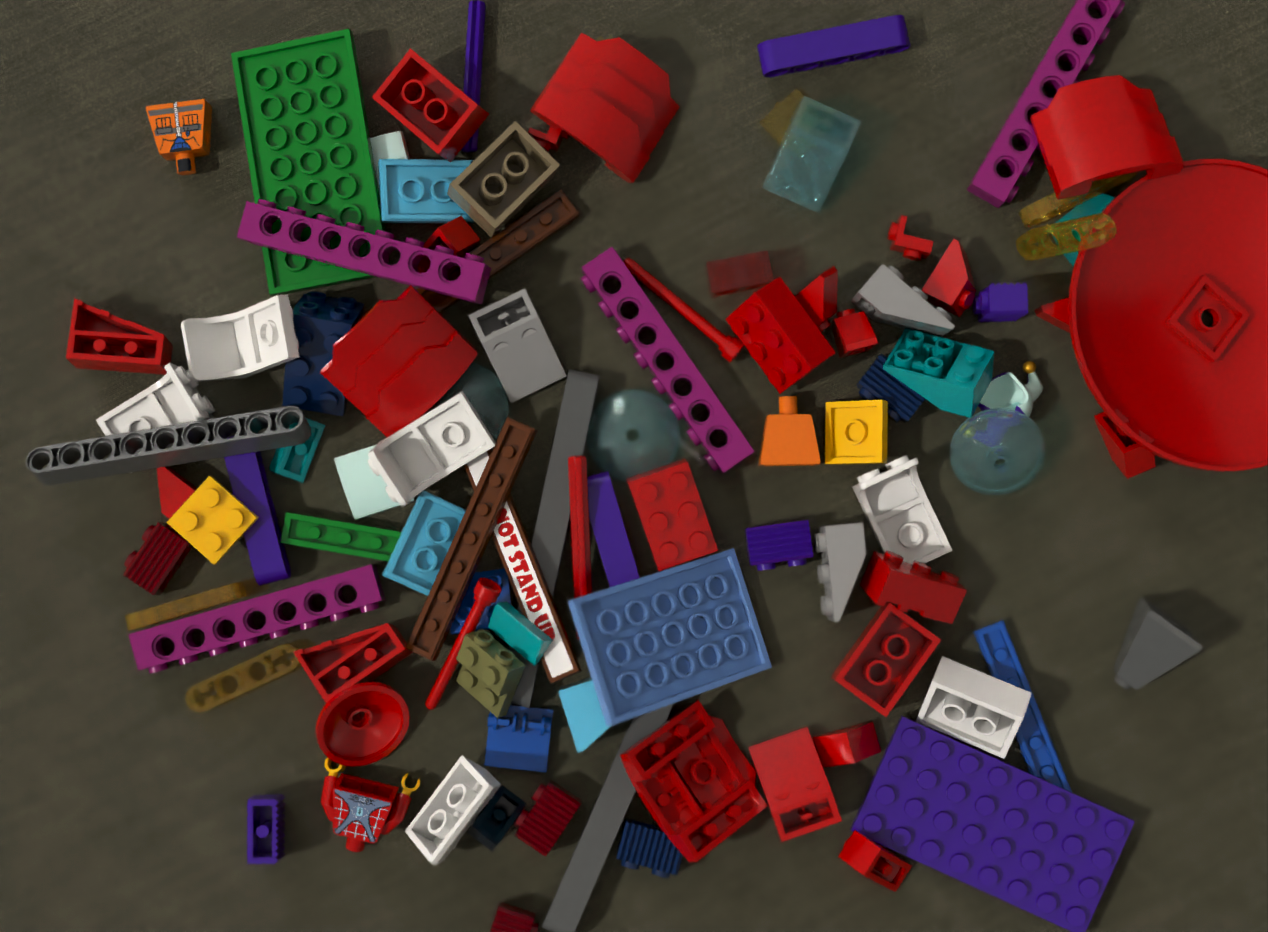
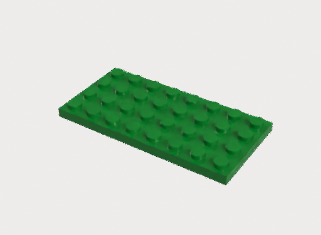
(308, 146)

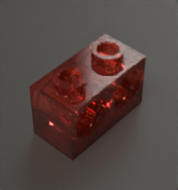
(738, 274)

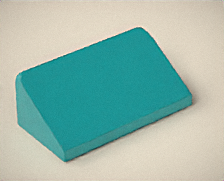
(296, 460)
(519, 632)

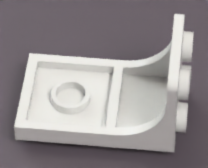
(241, 341)
(163, 404)
(430, 448)
(901, 512)

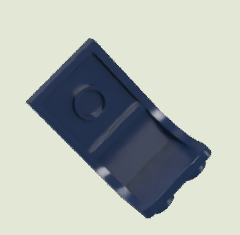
(317, 326)

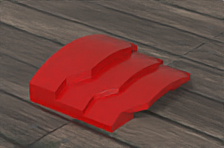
(609, 102)
(1103, 132)
(398, 361)
(694, 781)

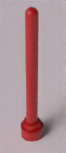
(727, 345)
(485, 593)

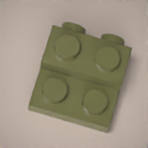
(489, 671)

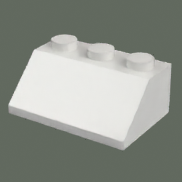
(973, 707)
(452, 809)

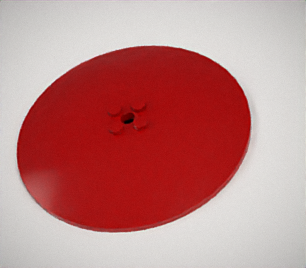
(1138, 309)

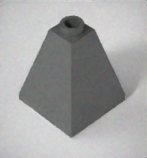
(1152, 646)

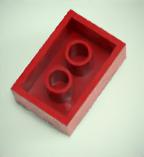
(430, 105)
(780, 335)
(672, 514)
(885, 658)

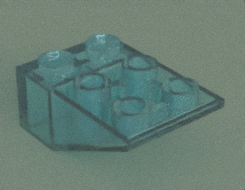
(811, 153)

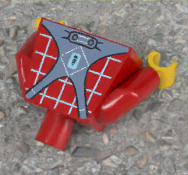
(362, 807)

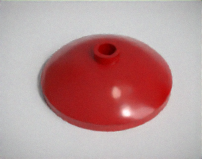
(366, 735)

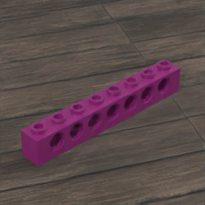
(987, 182)
(257, 230)
(610, 266)
(148, 642)

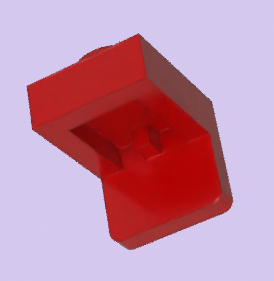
(550, 140)
(911, 247)

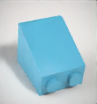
(583, 712)

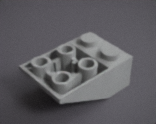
(892, 302)
(517, 345)
(842, 558)

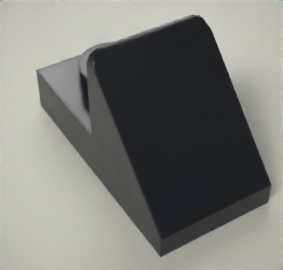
(496, 818)

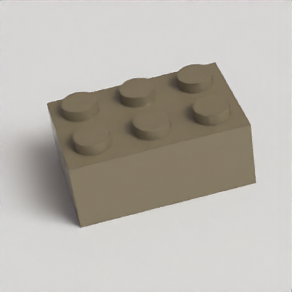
(503, 179)

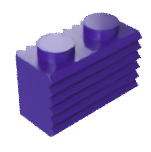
(1001, 302)
(779, 543)
(265, 829)

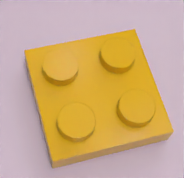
(856, 432)
(212, 520)

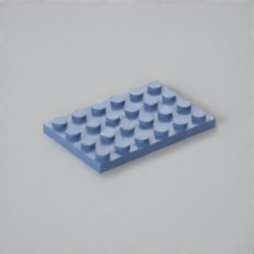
(669, 636)

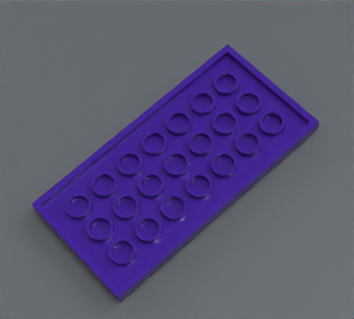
(992, 825)

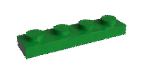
(339, 536)

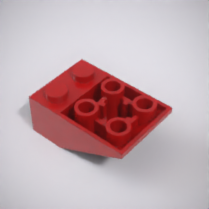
(794, 784)

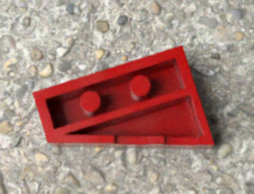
(114, 344)
(913, 587)
(353, 658)

